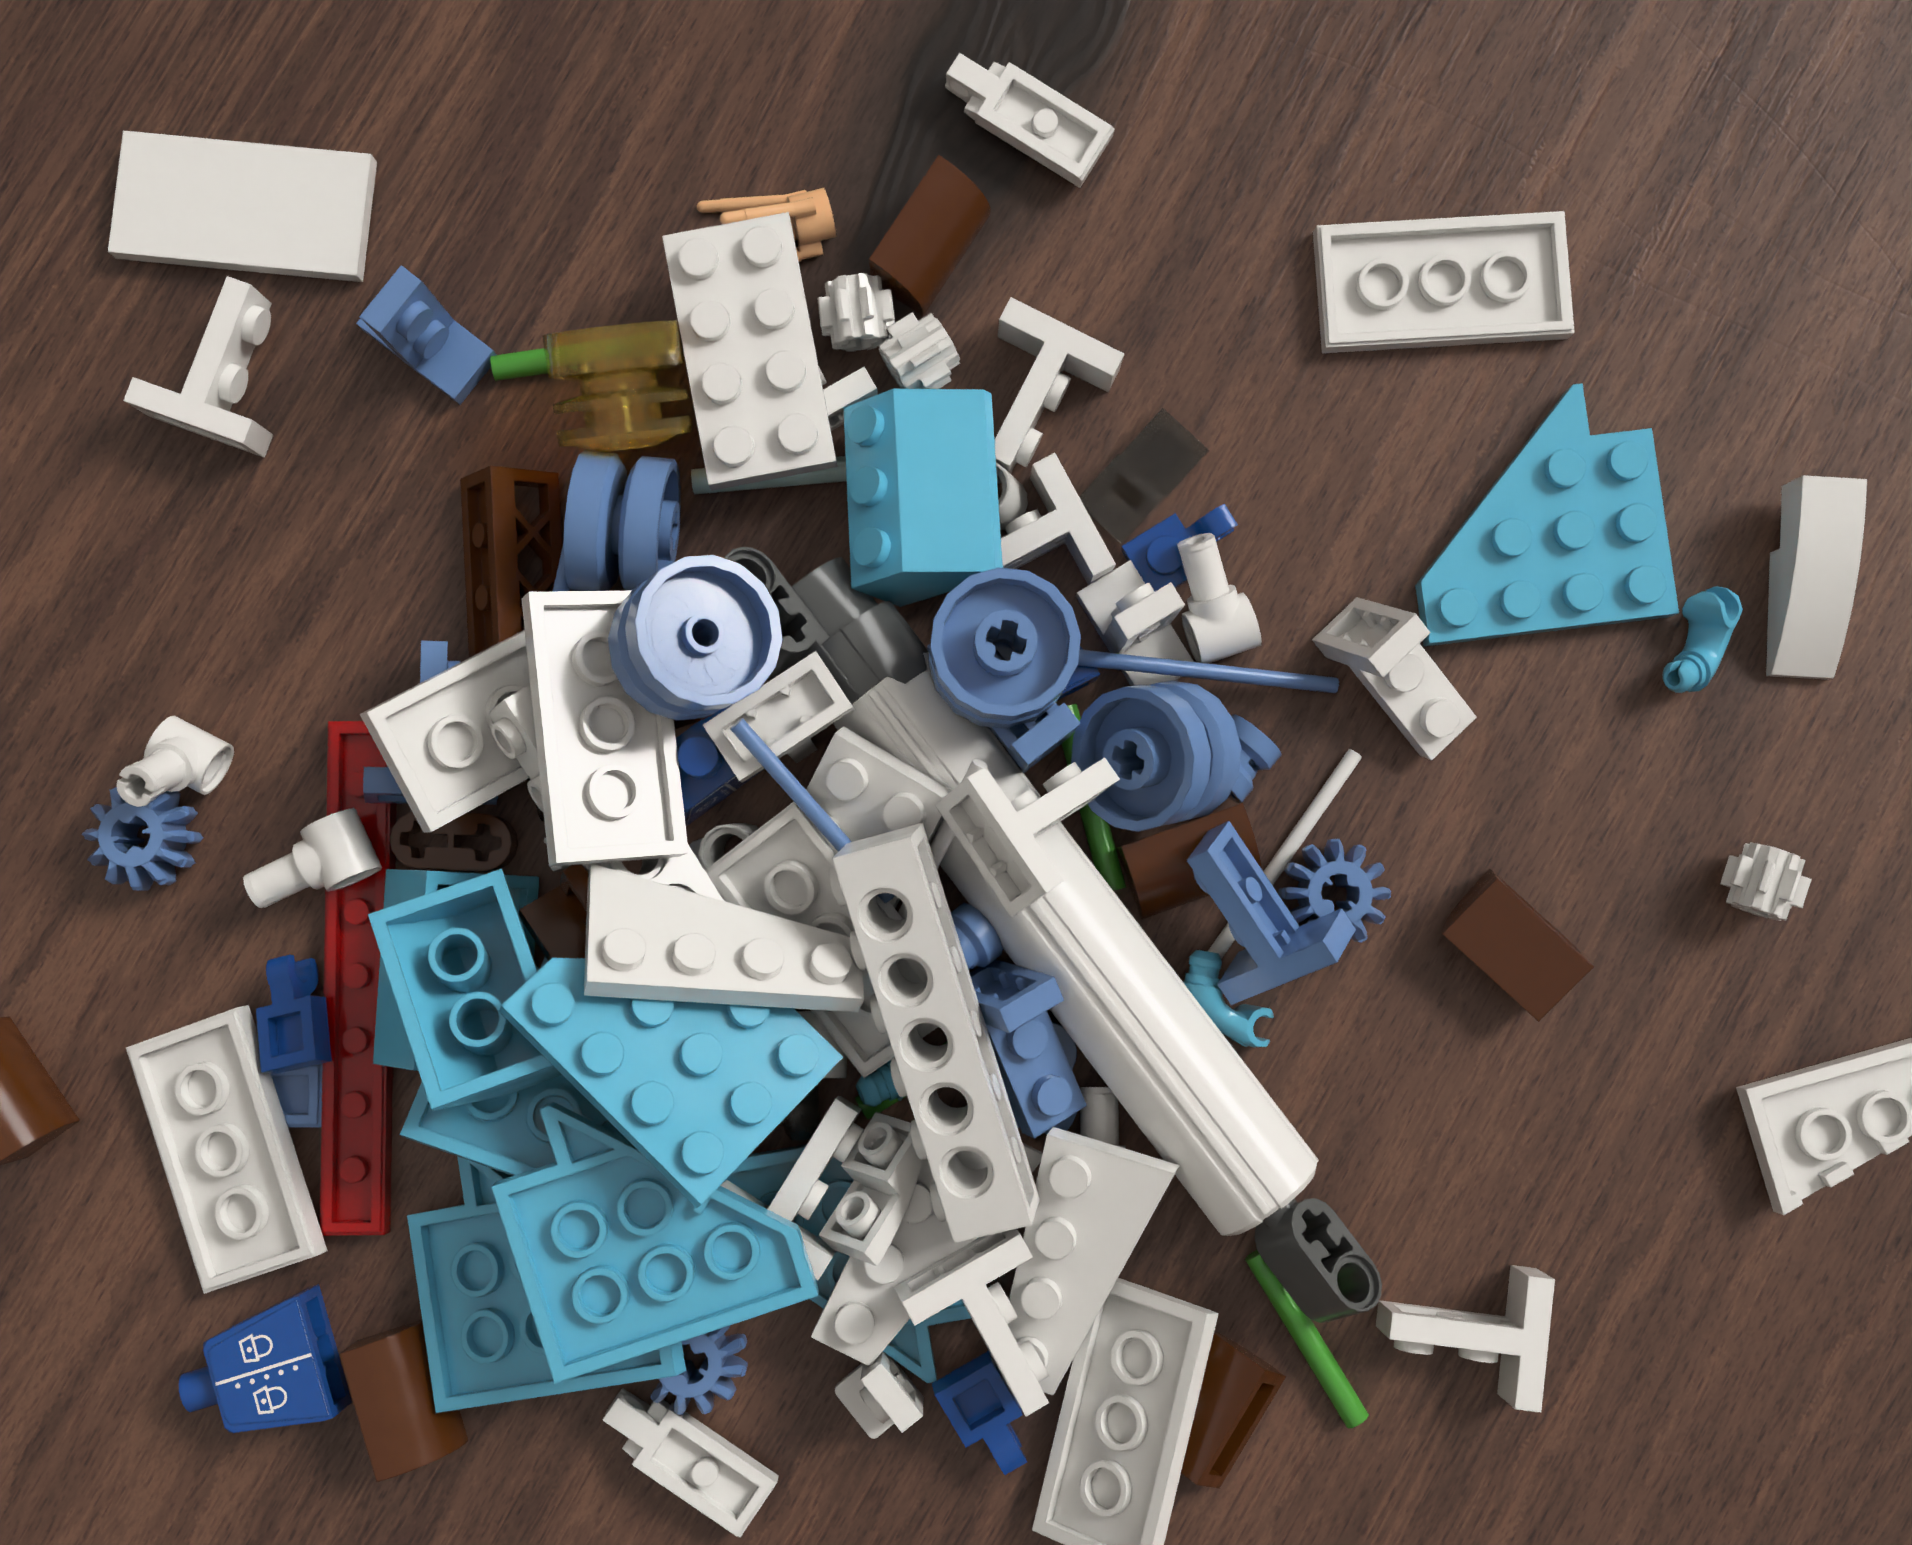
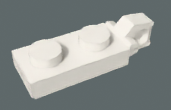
(1031, 117)
(692, 1461)

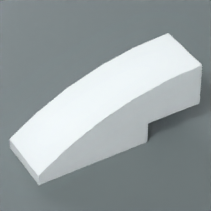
(1814, 575)

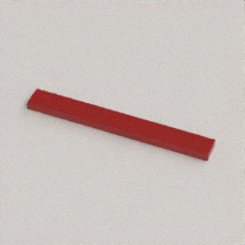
(354, 1090)

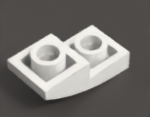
(883, 1184)

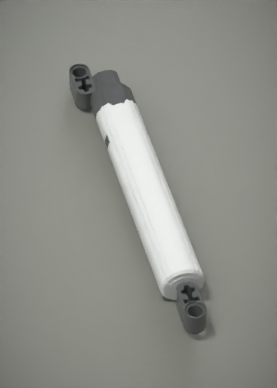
(1116, 986)

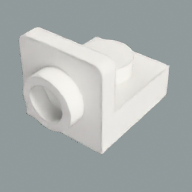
(880, 1396)

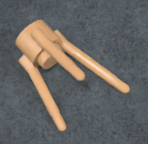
(808, 211)

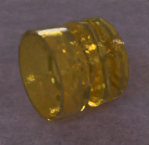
(618, 384)

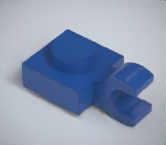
(1156, 550)
(296, 1026)
(982, 1407)

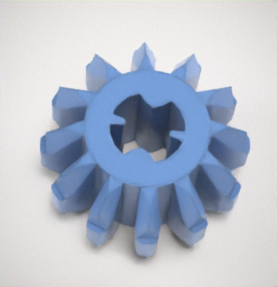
(120, 843)
(1346, 874)
(711, 1377)

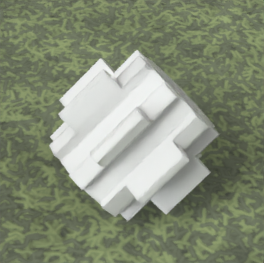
(856, 312)
(919, 353)
(1765, 881)

